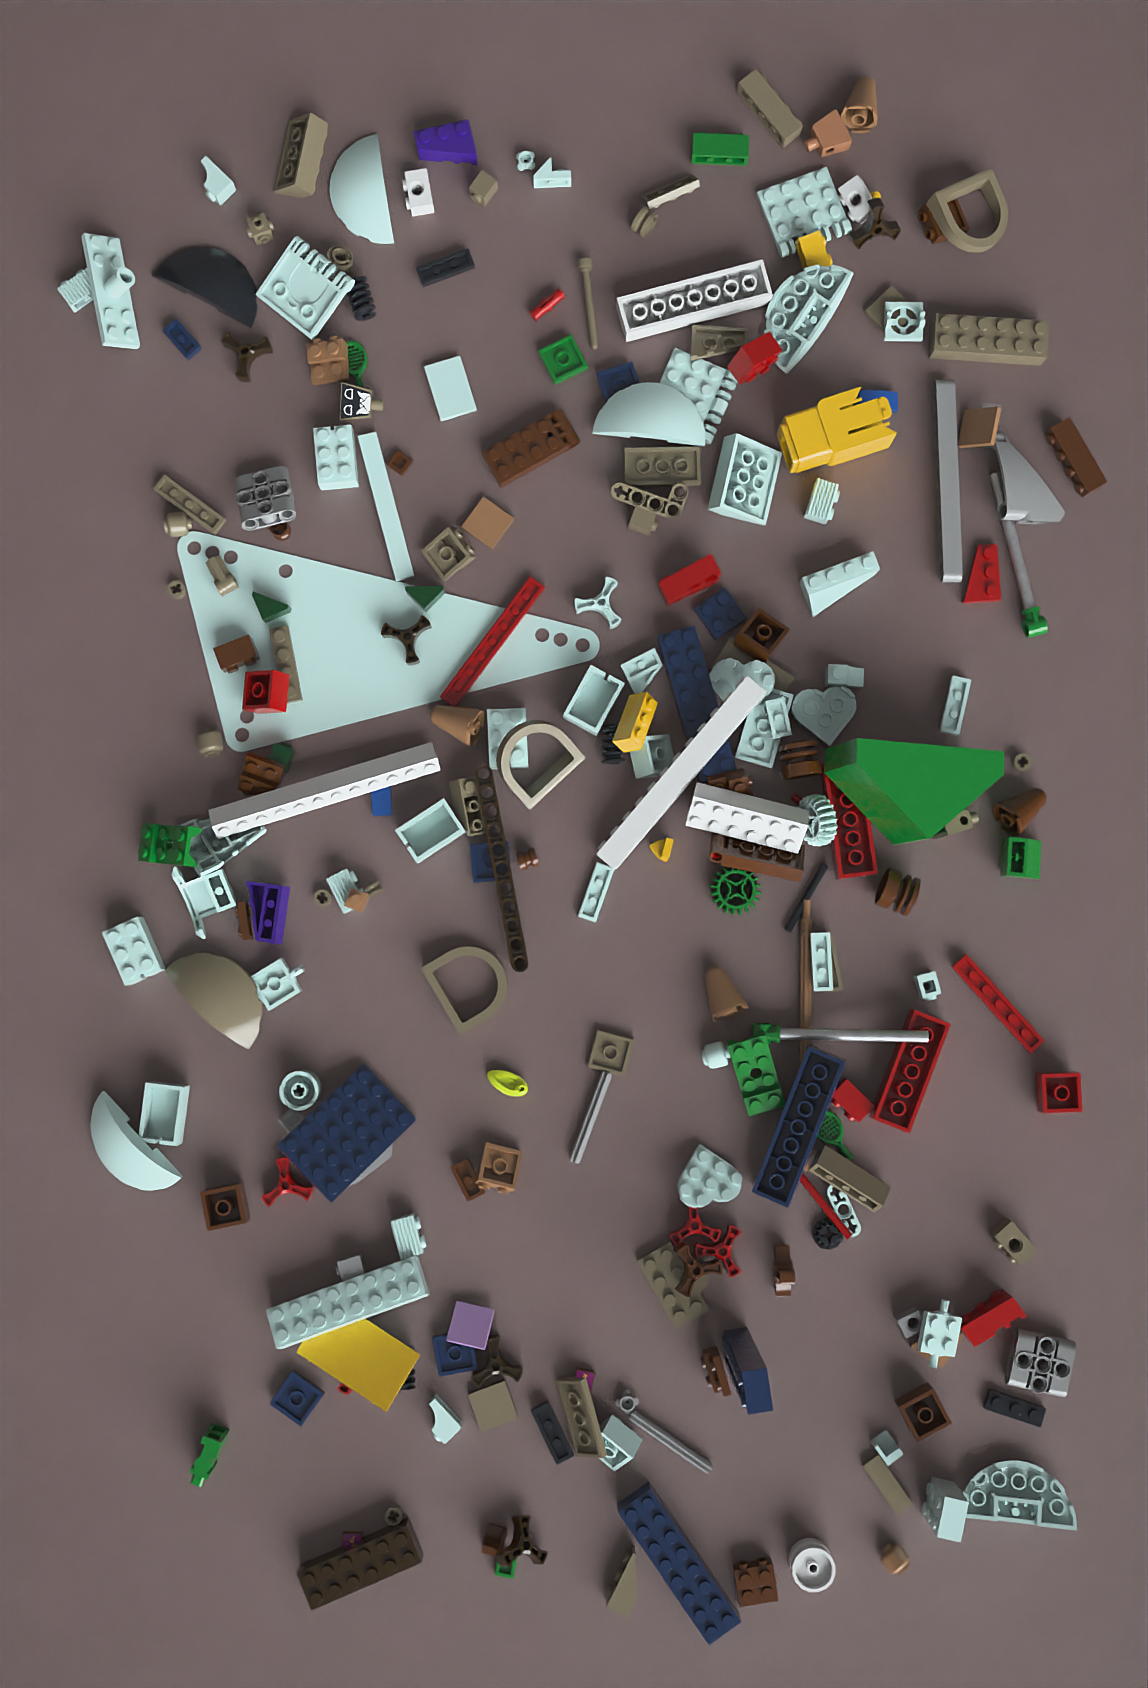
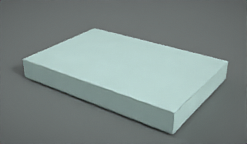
(450, 388)

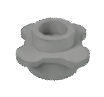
(633, 1401)

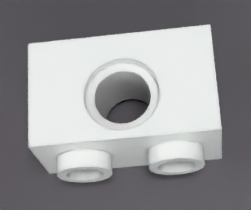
(418, 181)
(852, 190)

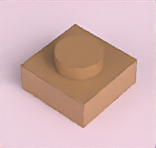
(356, 900)

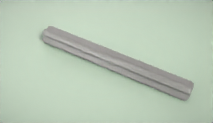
(590, 1117)
(670, 1441)

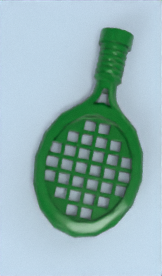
(358, 372)
(843, 1149)

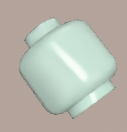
(716, 1055)

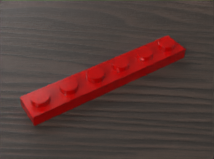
(997, 1003)

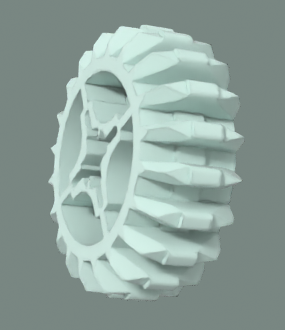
(821, 820)

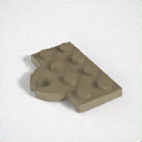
(664, 1272)

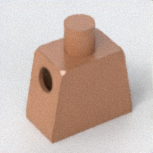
(828, 136)

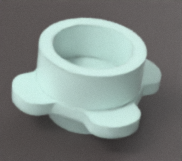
(525, 155)

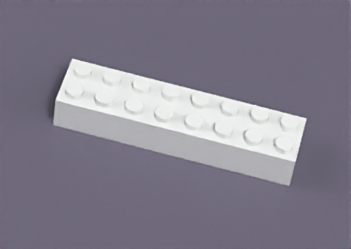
(694, 300)

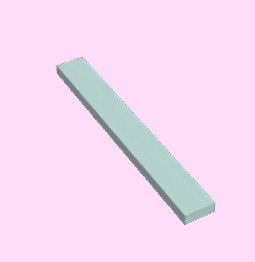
(386, 506)

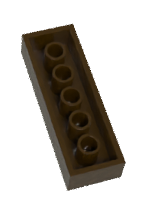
(360, 1564)

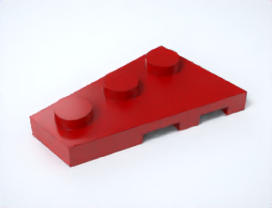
(984, 576)

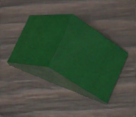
(425, 595)
(270, 608)

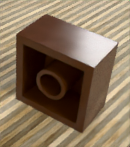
(761, 636)
(225, 1206)
(923, 1412)

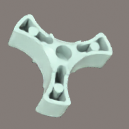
(601, 603)

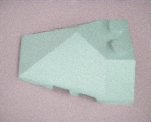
(213, 852)

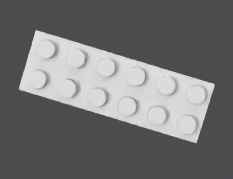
(747, 818)

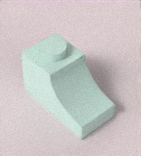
(217, 185)
(843, 676)
(446, 1421)

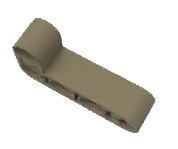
(647, 496)

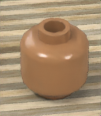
(894, 1558)

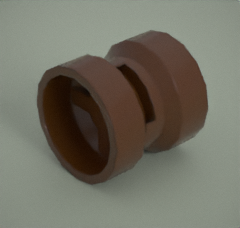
(275, 529)
(527, 858)

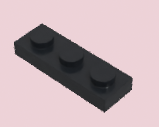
(445, 267)
(1014, 1407)
(552, 1432)

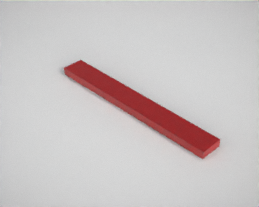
(492, 642)

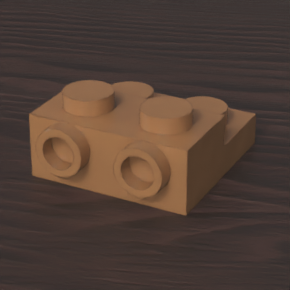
(328, 360)
(498, 1168)

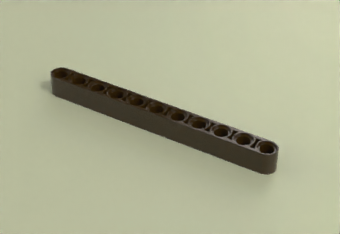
(500, 878)

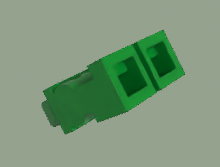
(204, 1465)

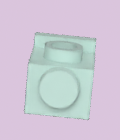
(934, 988)

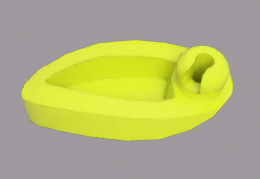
(507, 1082)

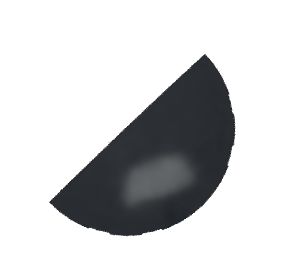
(214, 279)

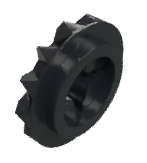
(822, 1241)

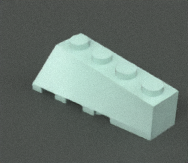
(833, 583)

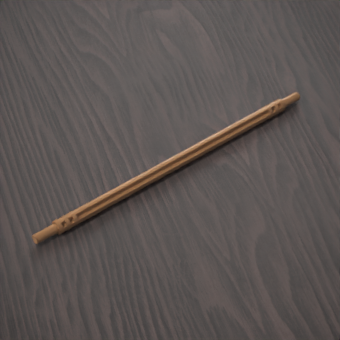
(805, 980)

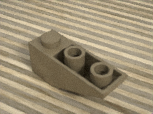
(467, 804)
(623, 1592)

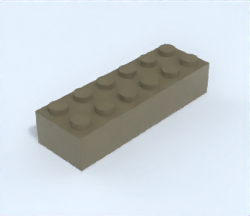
(989, 339)

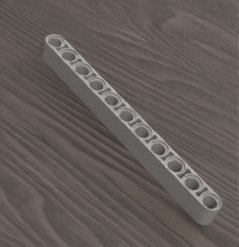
(947, 480)

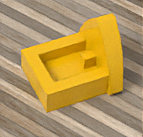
(662, 848)

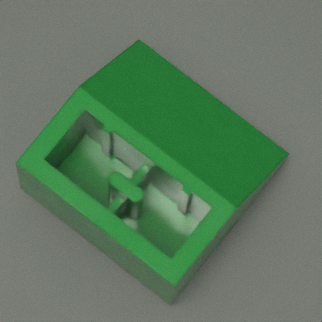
(1020, 858)

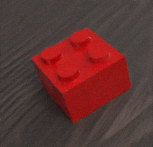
(754, 358)
(265, 691)
(1058, 1092)

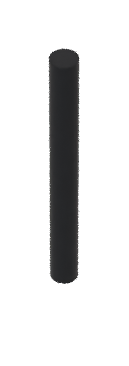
(807, 896)

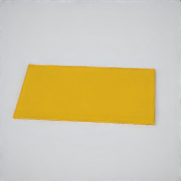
(363, 1360)

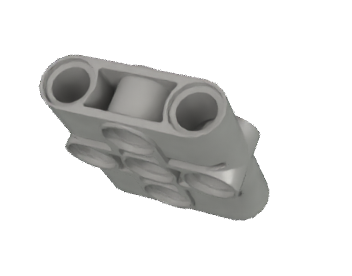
(265, 498)
(1025, 1372)

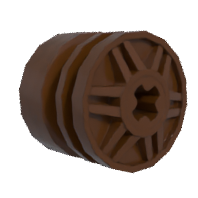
(800, 759)
(901, 893)

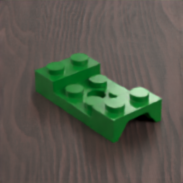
(158, 841)
(762, 1091)

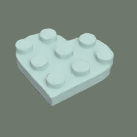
(730, 671)
(824, 712)
(708, 1179)

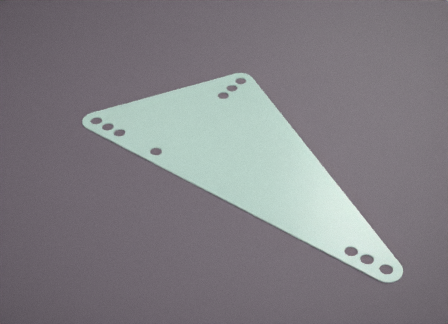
(338, 644)

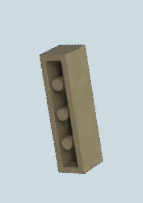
(769, 108)
(850, 1178)

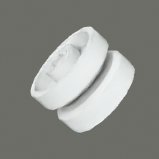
(811, 1565)

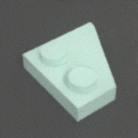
(641, 670)

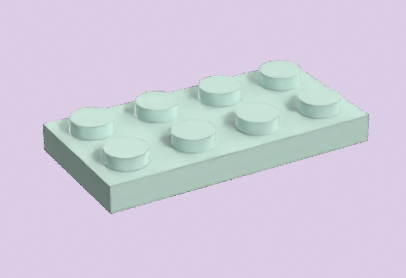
(756, 738)

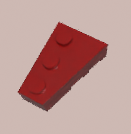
(689, 580)
(990, 1316)

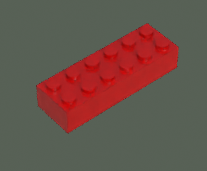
(853, 844)
(909, 1073)

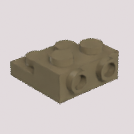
(449, 552)

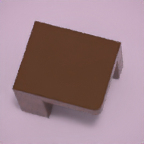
(494, 1539)

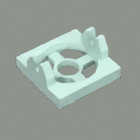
(917, 308)

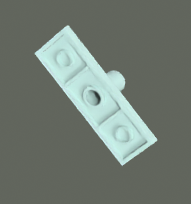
(110, 291)

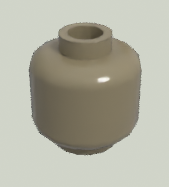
(177, 524)
(209, 742)

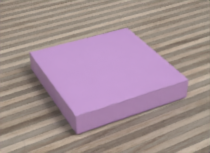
(470, 1325)

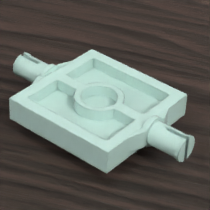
(277, 983)
(939, 1333)

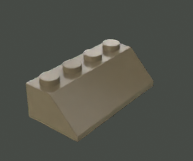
(301, 156)

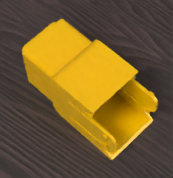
(835, 431)

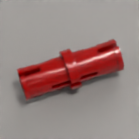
(546, 304)

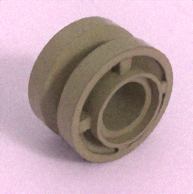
(644, 222)
(341, 257)

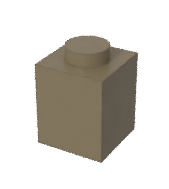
(483, 188)
(643, 521)

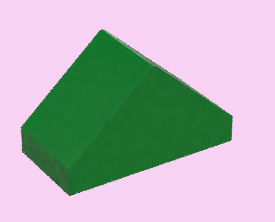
(911, 787)

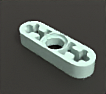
(853, 1220)

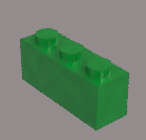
(720, 149)

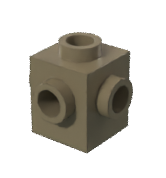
(260, 228)

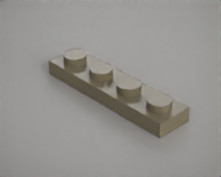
(189, 504)
(285, 660)

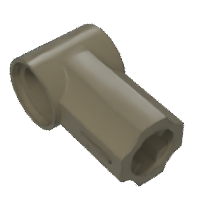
(223, 579)

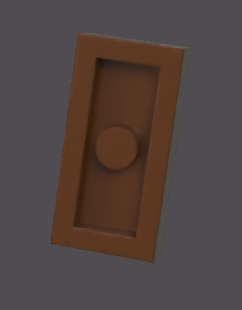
(243, 913)
(466, 1177)

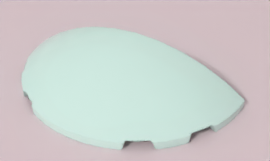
(360, 191)
(803, 309)
(651, 412)
(124, 1150)
(1019, 1494)

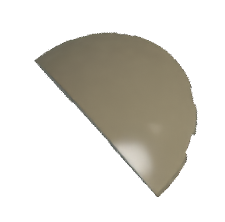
(220, 994)

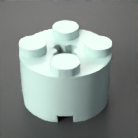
(296, 1079)

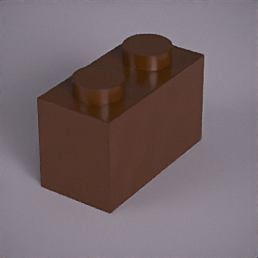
(236, 654)

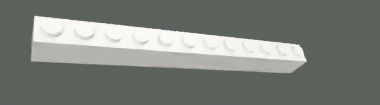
(681, 772)
(323, 790)

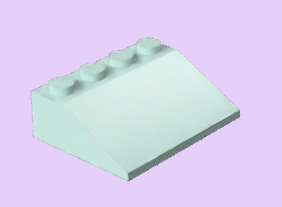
(744, 479)

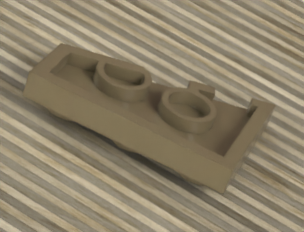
(715, 340)

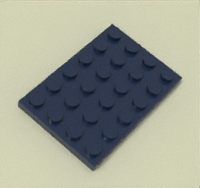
(346, 1133)

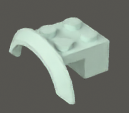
(205, 896)

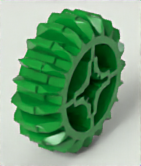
(723, 901)

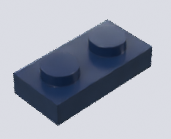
(182, 339)

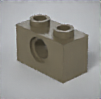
(1023, 1248)

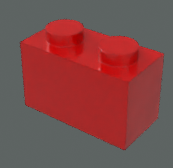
(851, 1100)

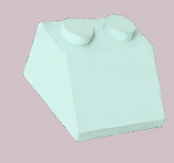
(653, 757)
(619, 1442)

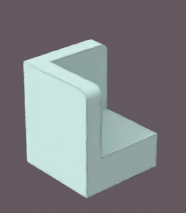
(886, 1447)

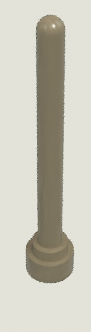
(585, 267)

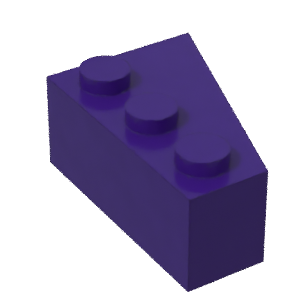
(446, 143)
(269, 910)

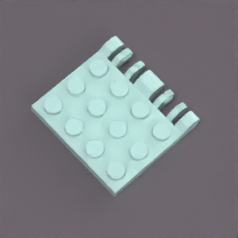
(803, 208)
(303, 288)
(700, 383)

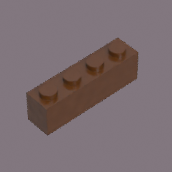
(1075, 457)

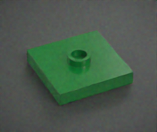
(563, 359)

